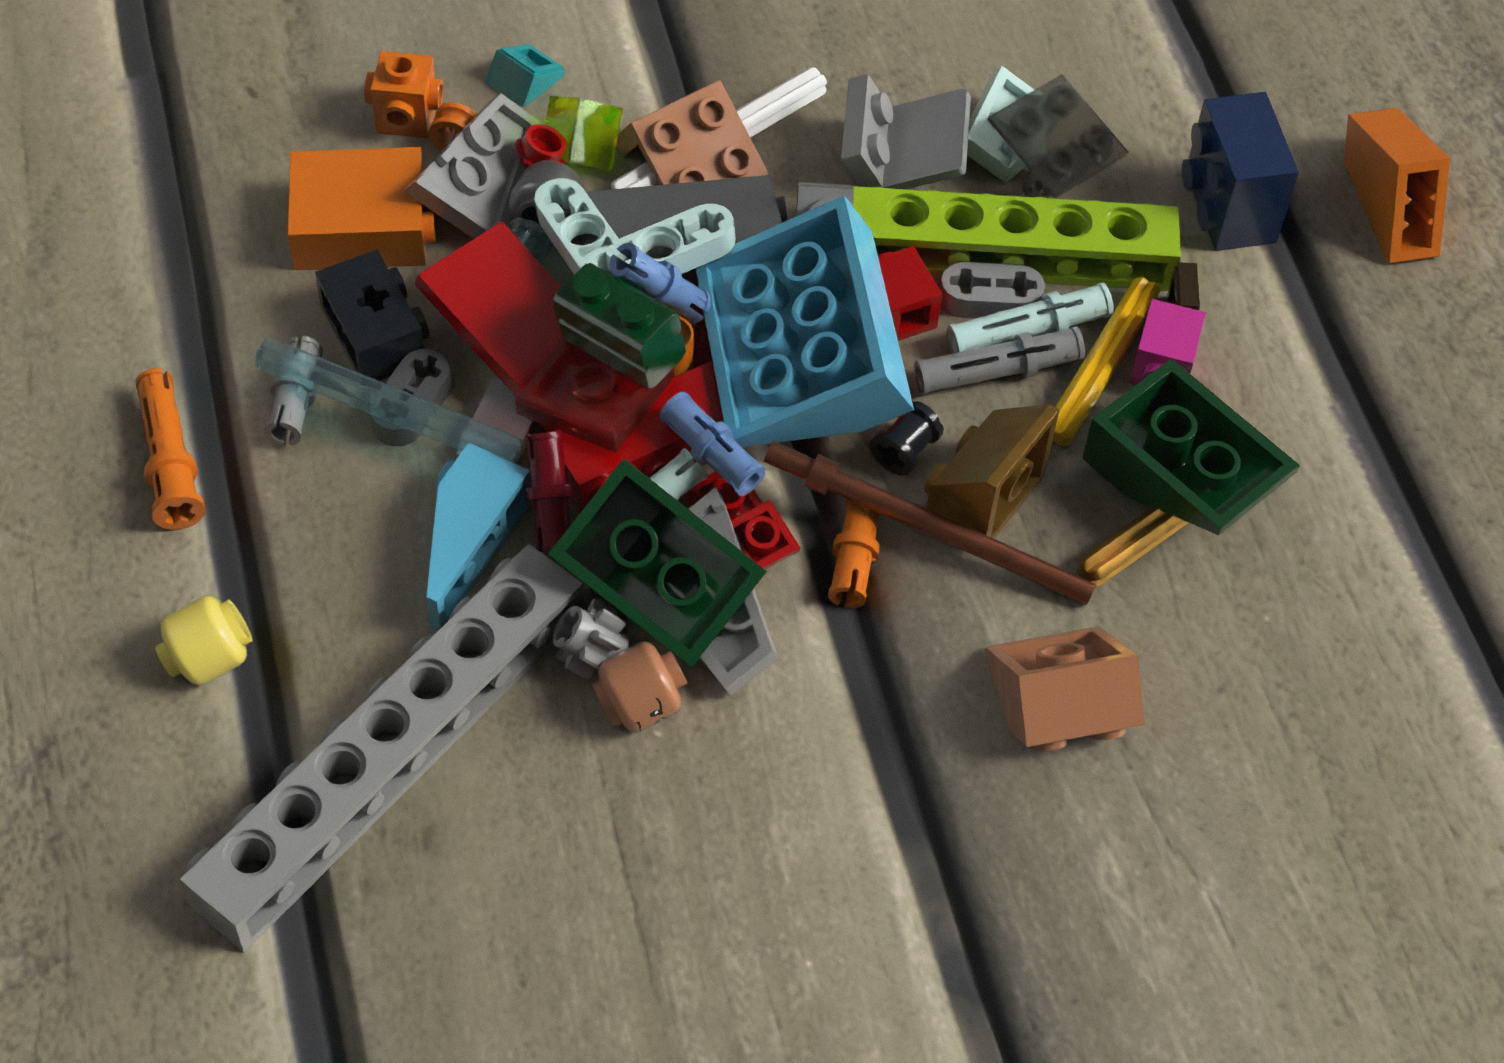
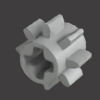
(589, 637)

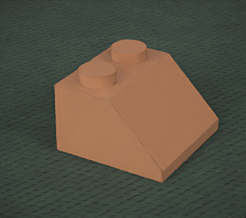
(1067, 687)

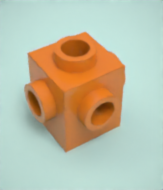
(403, 93)

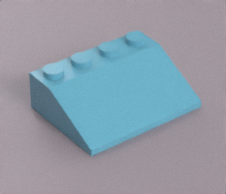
(804, 331)

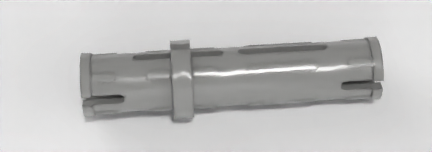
(1057, 349)

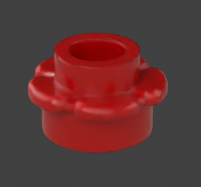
(540, 144)

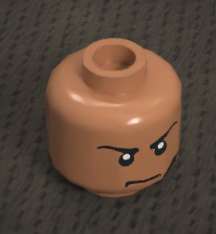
(639, 687)

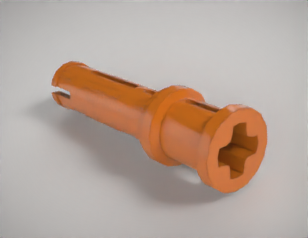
(170, 467)

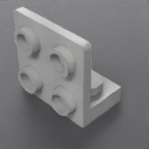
(904, 142)

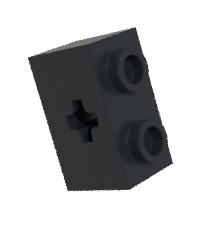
(371, 313)

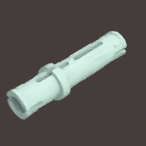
(1050, 314)

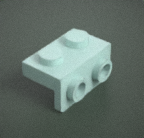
(984, 142)

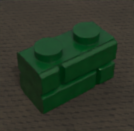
(619, 325)

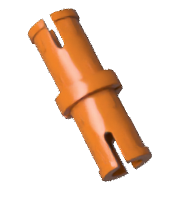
(854, 554)

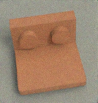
(694, 140)

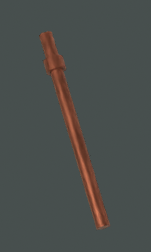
(823, 476)

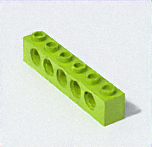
(1057, 237)

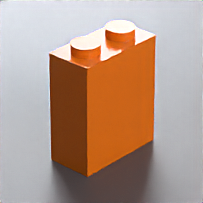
(356, 204)

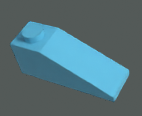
(474, 514)

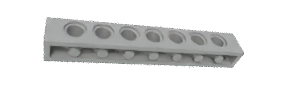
(249, 903)

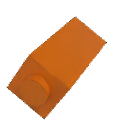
(1399, 182)

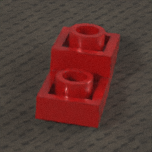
(756, 524)

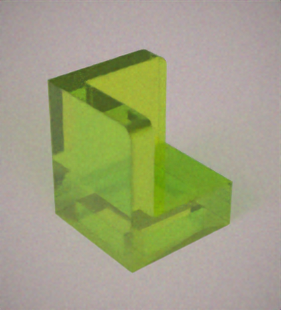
(587, 128)

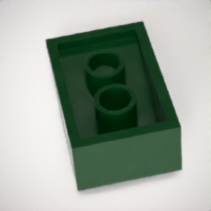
(1185, 451)
(657, 563)

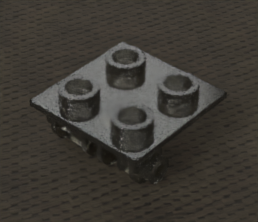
(1057, 138)

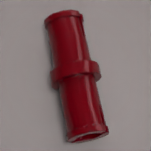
(548, 488)

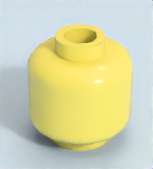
(203, 640)

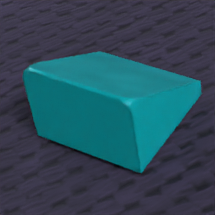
(522, 73)

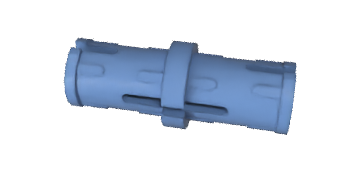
(660, 281)
(712, 443)

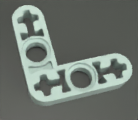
(586, 219)

